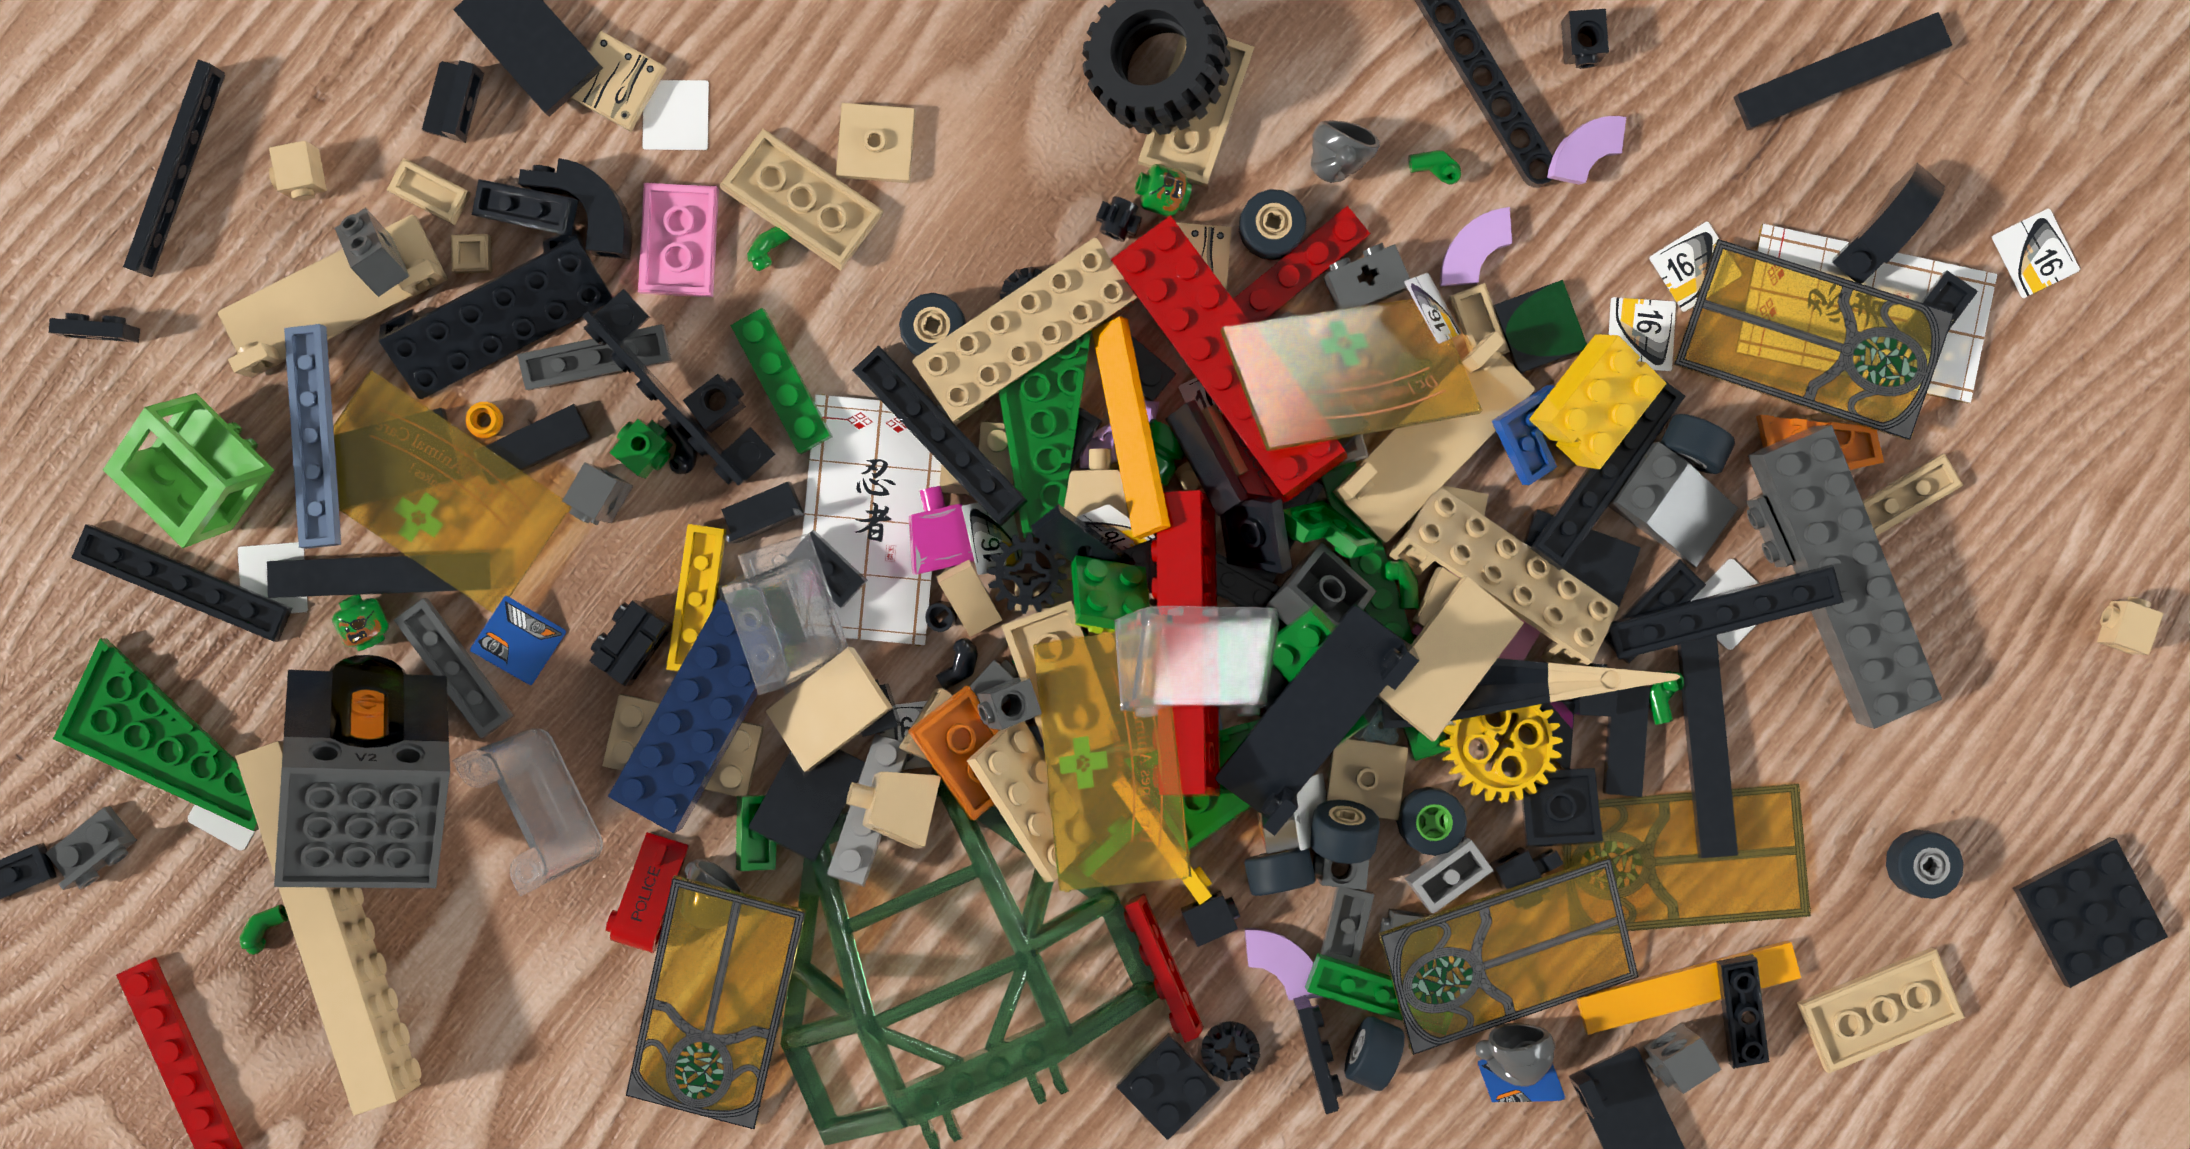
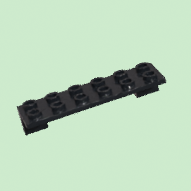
(495, 317)
(612, 327)
(1315, 714)
(1625, 1104)

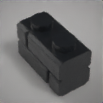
(630, 642)

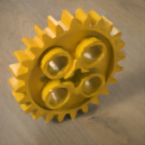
(1529, 759)

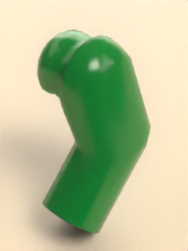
(1438, 163)
(763, 244)
(1408, 583)
(1660, 695)
(256, 926)

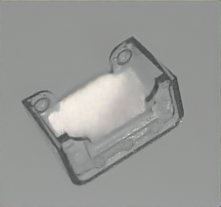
(1195, 658)
(542, 802)

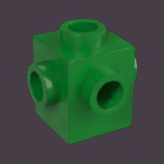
(630, 444)

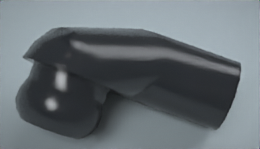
(685, 455)
(963, 664)

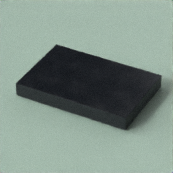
(1598, 562)
(806, 805)

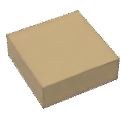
(471, 253)

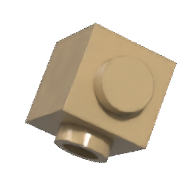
(297, 170)
(2129, 626)

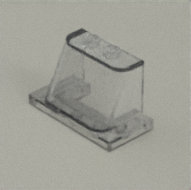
(784, 614)

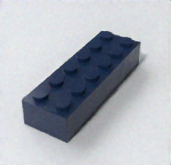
(690, 727)

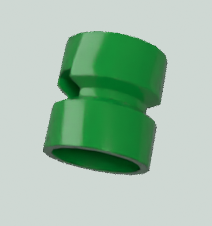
(1166, 450)

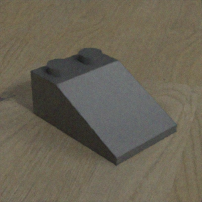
(1673, 504)

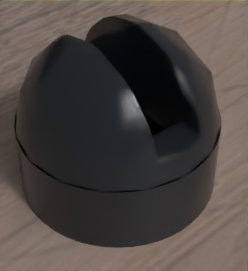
(936, 609)

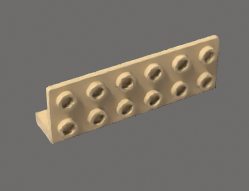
(324, 295)
(1024, 330)
(1422, 457)
(1512, 574)

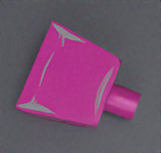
(938, 534)

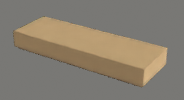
(1911, 493)

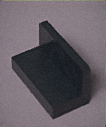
(453, 100)
(762, 512)

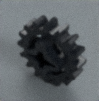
(1025, 590)

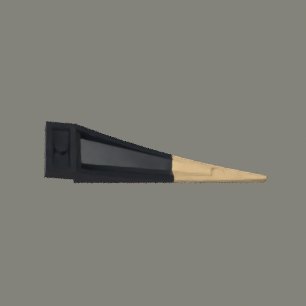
(1529, 683)

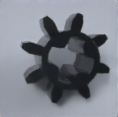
(1118, 219)

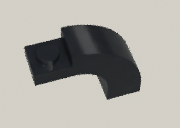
(608, 220)
(1893, 225)

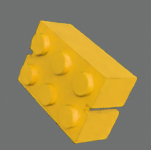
(1597, 401)

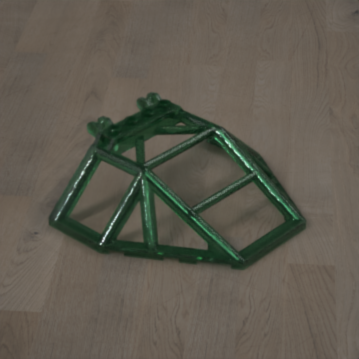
(960, 1077)

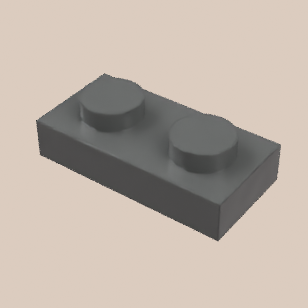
(1347, 924)

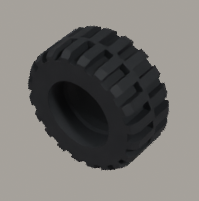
(1179, 96)

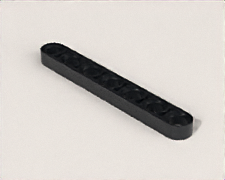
(1487, 94)

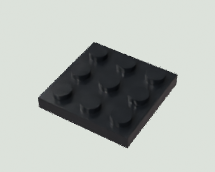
(2090, 912)

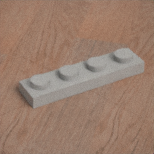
(857, 843)

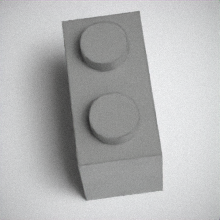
(1448, 875)

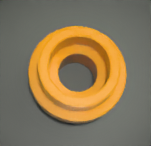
(474, 415)

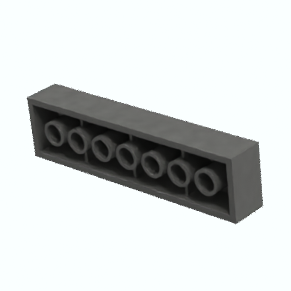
(1828, 525)

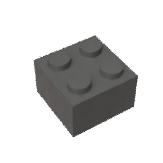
(1321, 581)

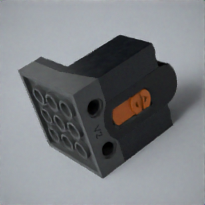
(363, 777)

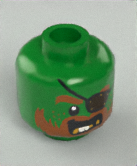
(1163, 190)
(360, 622)

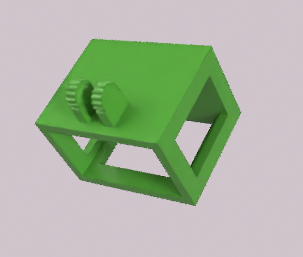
(195, 473)

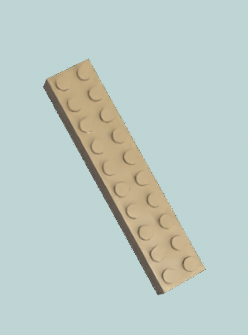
(339, 962)

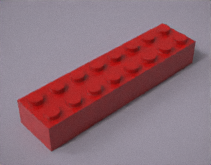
(1191, 311)
(1189, 578)

